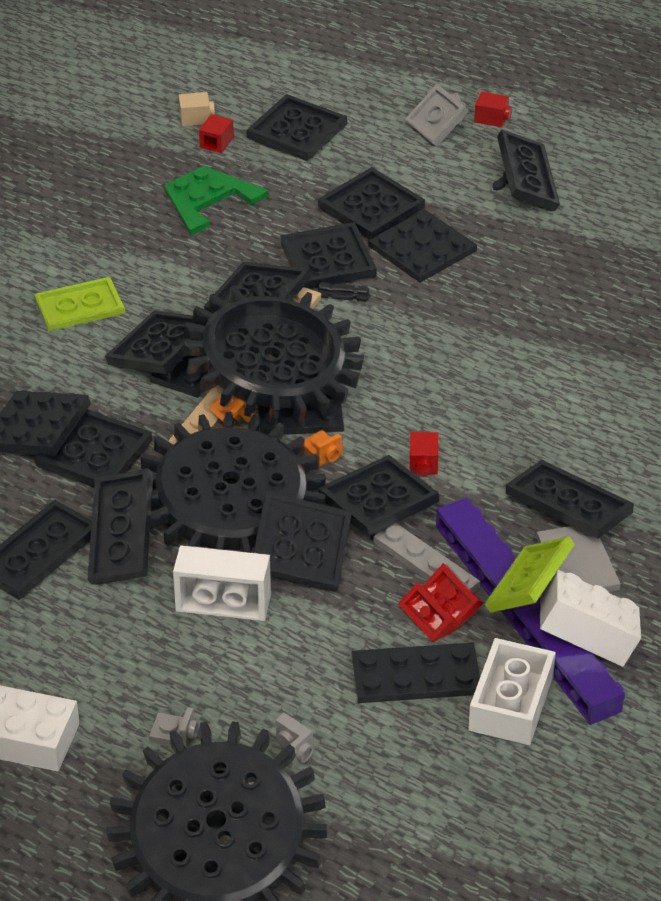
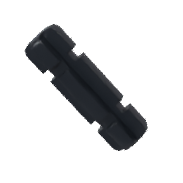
(344, 291)

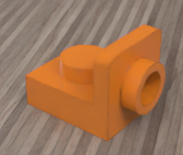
(236, 406)
(326, 447)

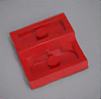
(440, 603)

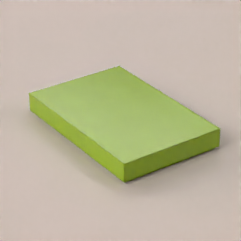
(79, 303)
(529, 574)

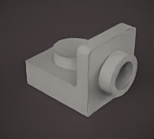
(165, 723)
(294, 733)

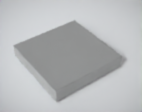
(436, 115)

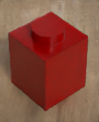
(492, 109)
(216, 133)
(424, 453)

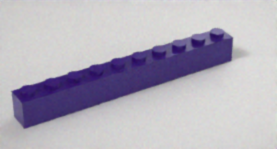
(488, 559)

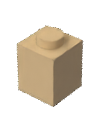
(195, 108)

